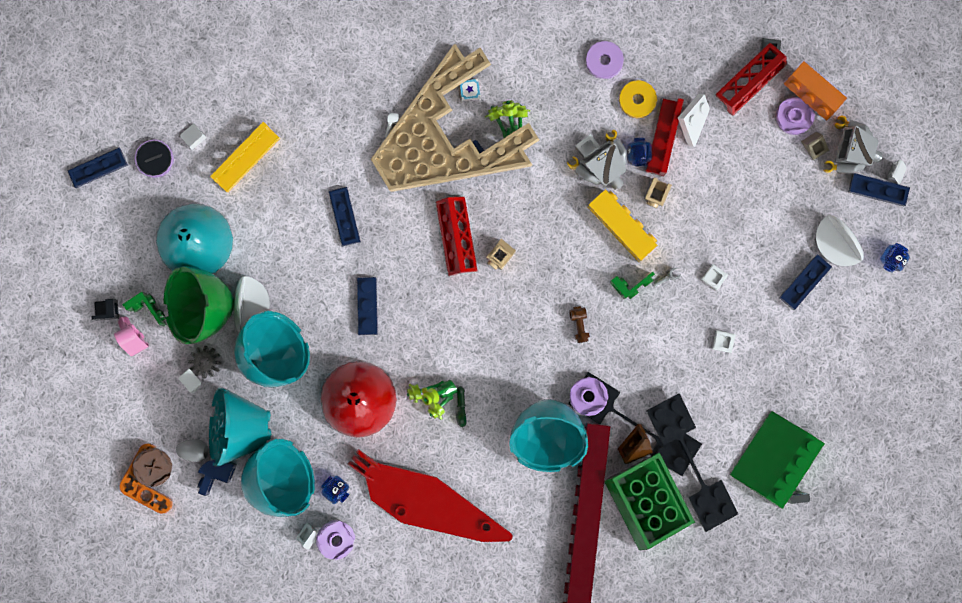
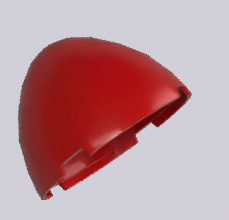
(375, 394)

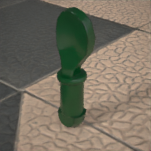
(461, 415)

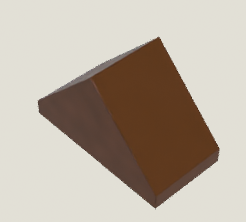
(635, 445)

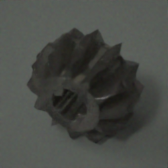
(205, 370)

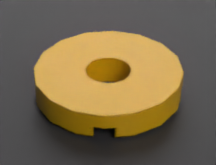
(637, 88)

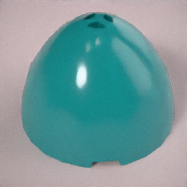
(208, 243)
(271, 350)
(548, 437)
(278, 479)

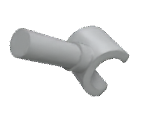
(669, 276)

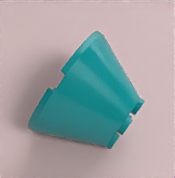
(236, 427)

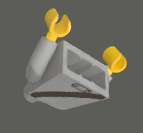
(856, 148)
(604, 164)

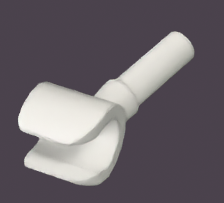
(393, 118)

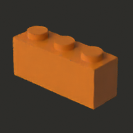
(815, 90)

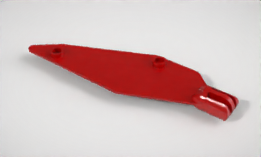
(426, 502)

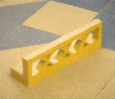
(245, 157)

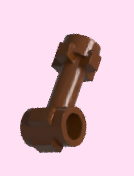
(578, 315)

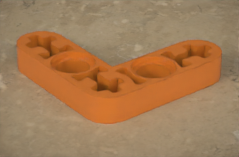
(136, 493)

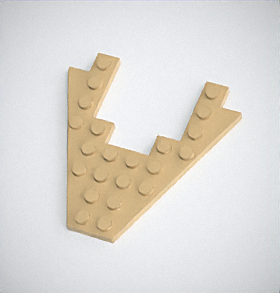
(419, 151)

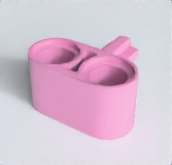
(130, 337)

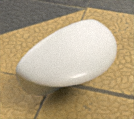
(838, 242)
(249, 300)

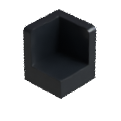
(106, 310)

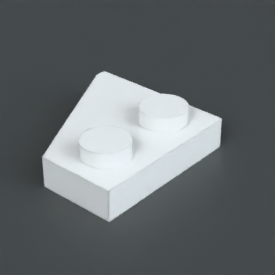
(693, 119)

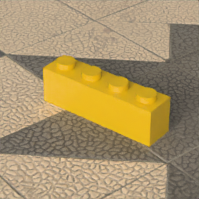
(622, 225)

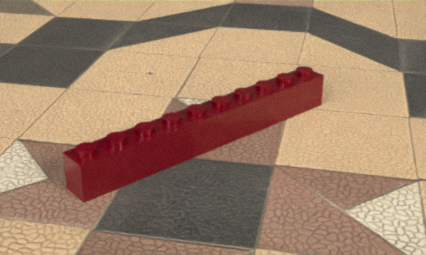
(588, 516)

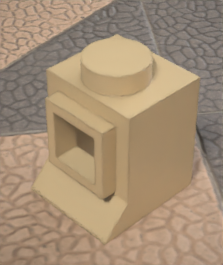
(665, 188)
(507, 249)

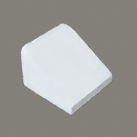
(193, 136)
(896, 172)
(190, 381)

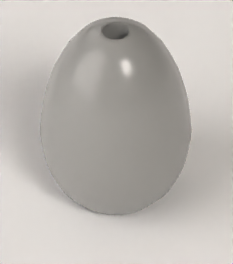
(192, 450)

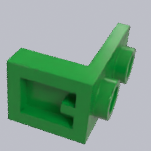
(621, 286)
(136, 304)

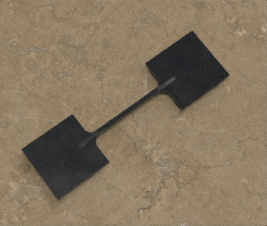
(672, 422)
(671, 452)

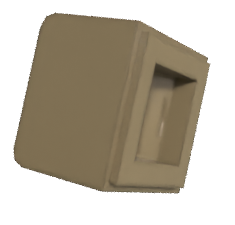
(815, 145)

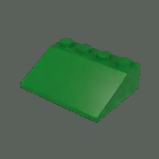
(777, 459)
(649, 502)

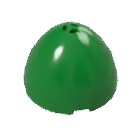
(196, 304)

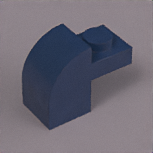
(222, 473)

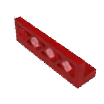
(755, 84)
(664, 136)
(453, 235)

